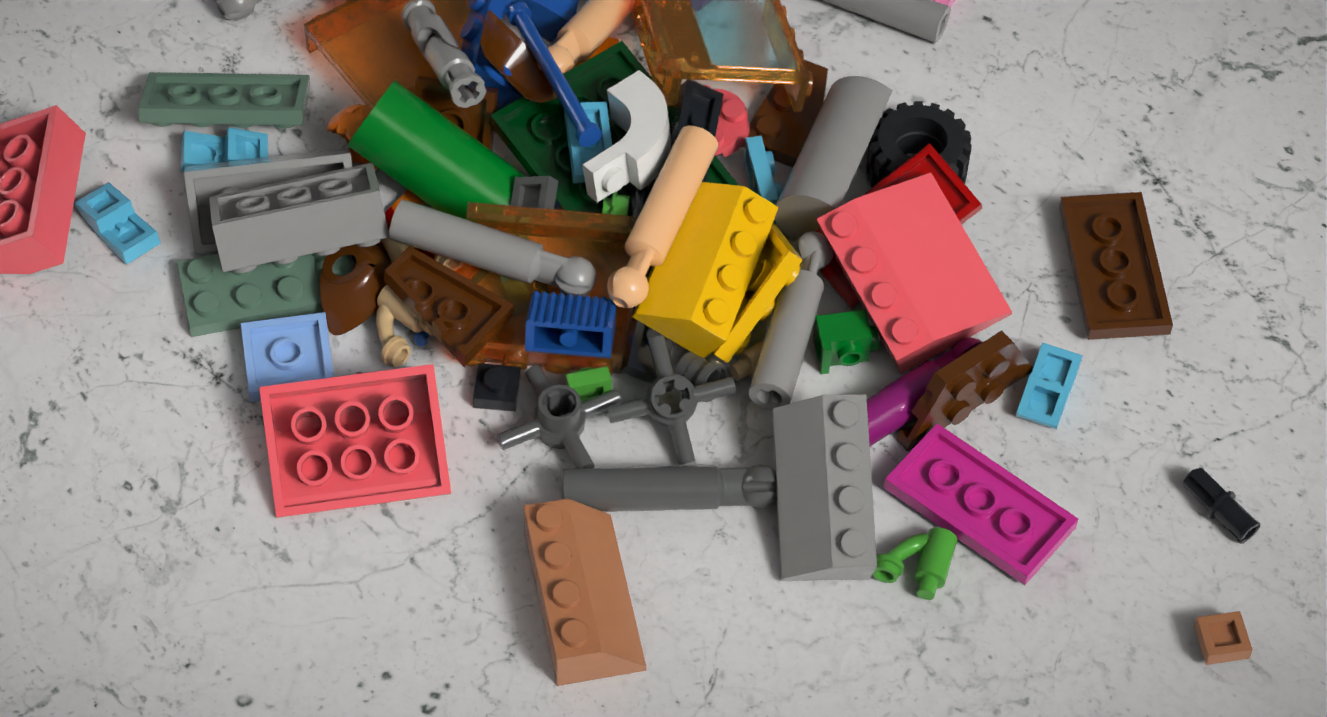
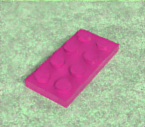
(981, 503)

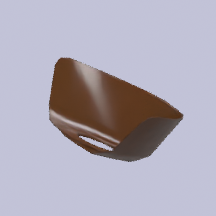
(505, 48)
(354, 296)

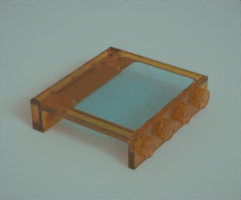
(721, 44)

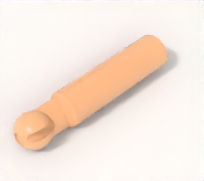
(588, 30)
(663, 214)

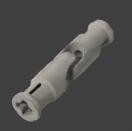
(437, 45)

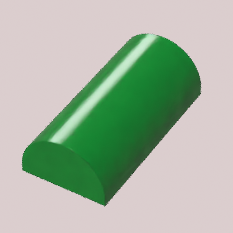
(432, 154)

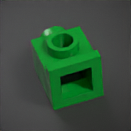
(843, 339)

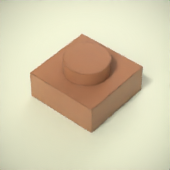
(1223, 637)

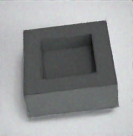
(535, 192)

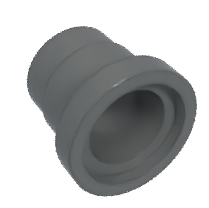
(700, 370)

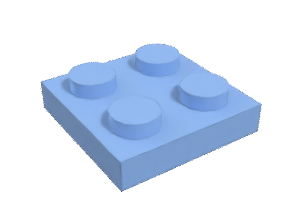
(286, 351)

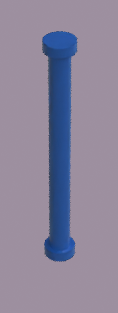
(587, 131)

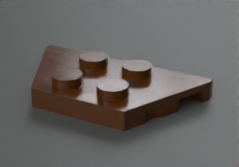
(965, 385)

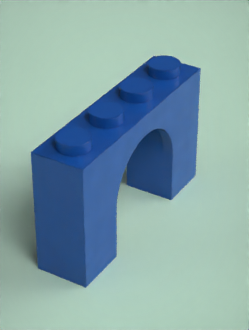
(548, 18)

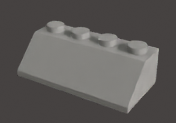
(238, 175)
(298, 218)
(824, 489)

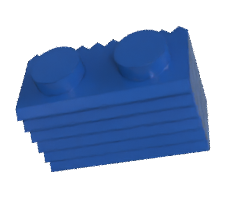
(570, 325)

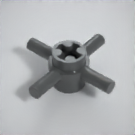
(661, 413)
(559, 418)

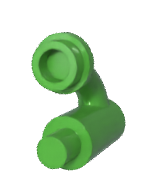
(933, 567)

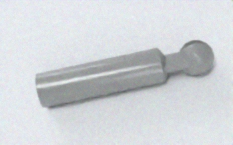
(917, 17)
(489, 249)
(791, 326)

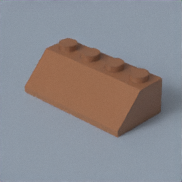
(582, 592)

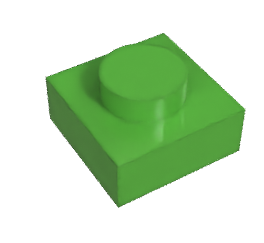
(590, 382)

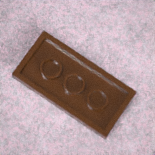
(1115, 266)

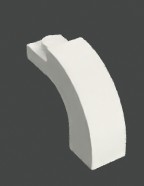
(639, 156)

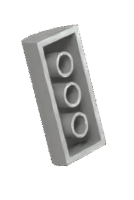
(831, 153)

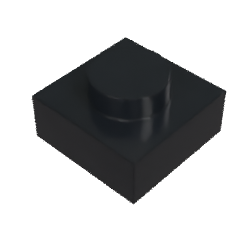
(497, 387)

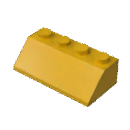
(708, 267)

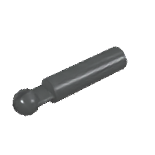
(670, 487)

